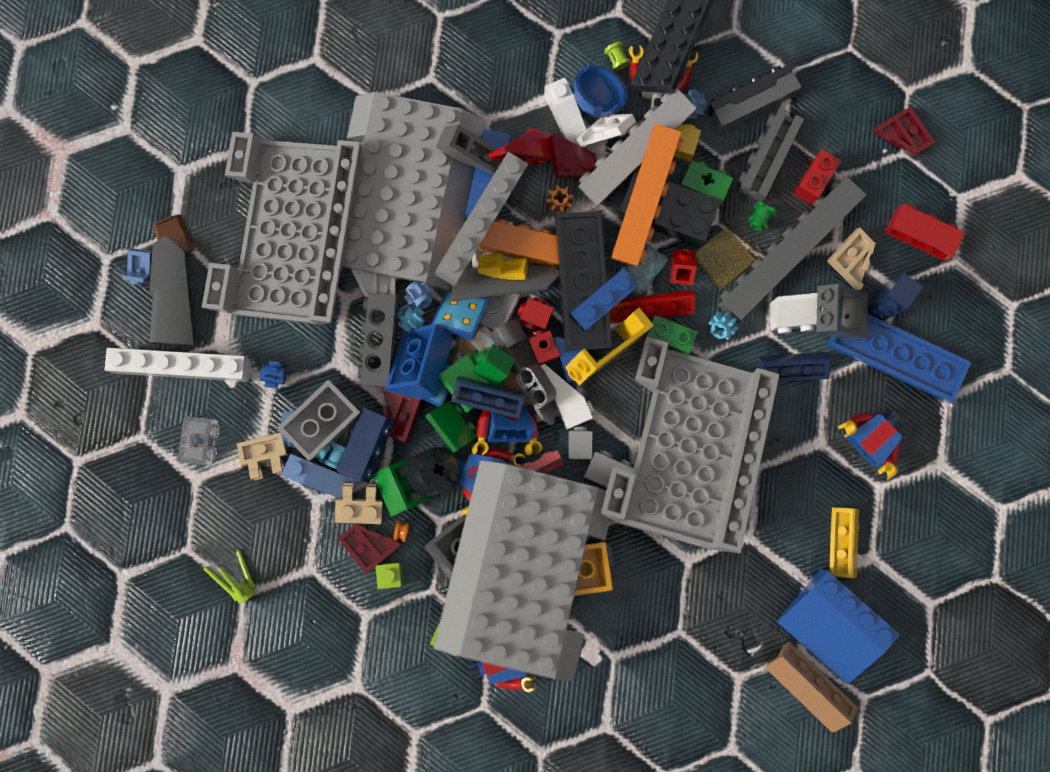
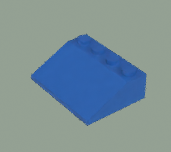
(837, 627)

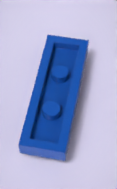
(604, 299)

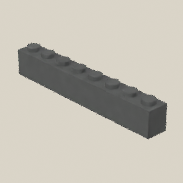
(791, 249)

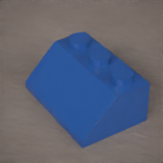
(419, 362)

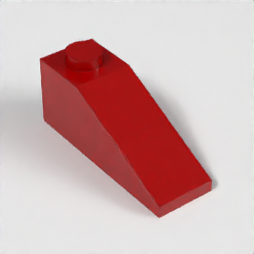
(530, 147)

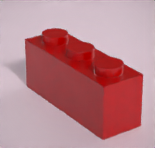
(924, 232)

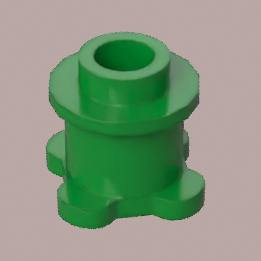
(761, 216)

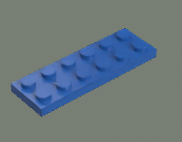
(906, 358)

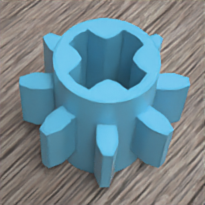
(410, 317)
(723, 325)

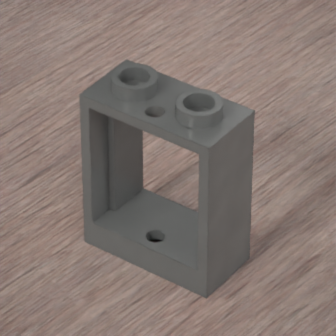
(853, 312)

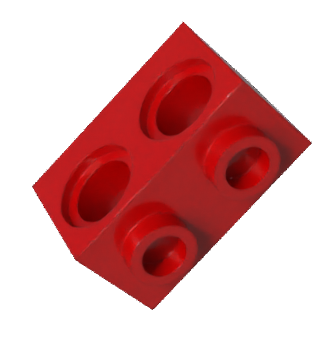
(817, 176)

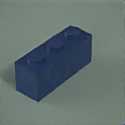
(894, 297)
(366, 445)

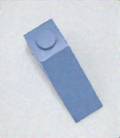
(316, 476)

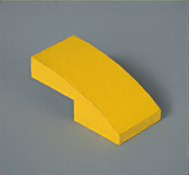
(497, 267)

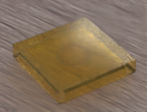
(723, 258)

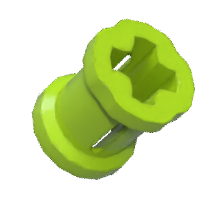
(617, 56)

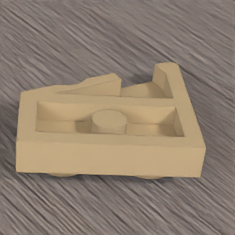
(853, 257)

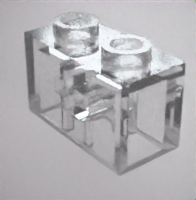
(194, 429)

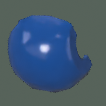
(599, 91)

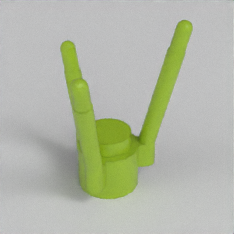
(240, 591)

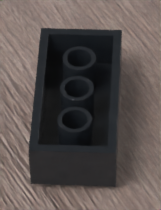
(683, 214)

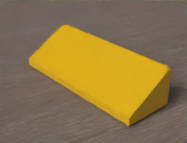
(844, 542)

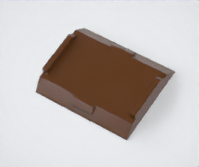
(175, 230)

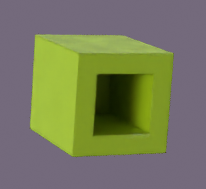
(389, 575)

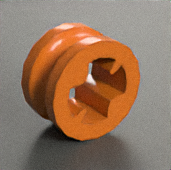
(401, 531)

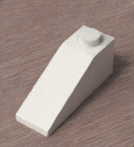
(565, 110)
(569, 402)

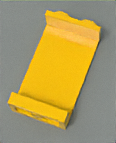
(631, 330)

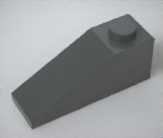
(468, 148)

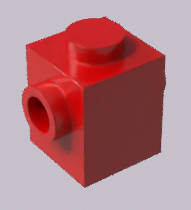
(683, 267)
(535, 314)
(541, 355)

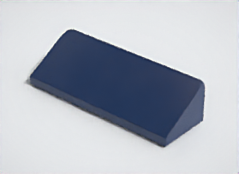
(798, 366)
(488, 397)

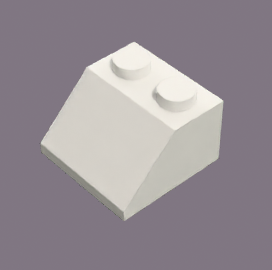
(793, 313)

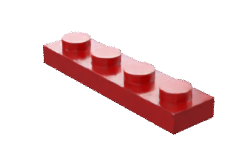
(658, 304)

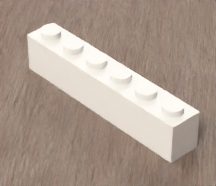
(177, 364)

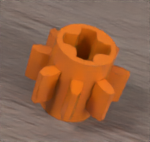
(555, 203)

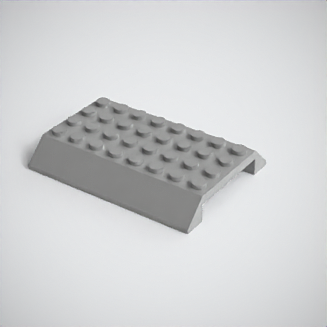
(406, 190)
(291, 230)
(695, 450)
(520, 571)

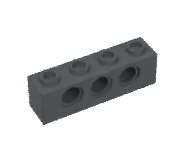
(389, 305)

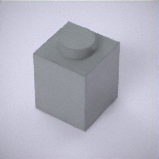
(580, 444)

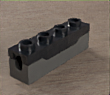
(753, 98)

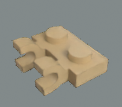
(260, 450)
(358, 510)

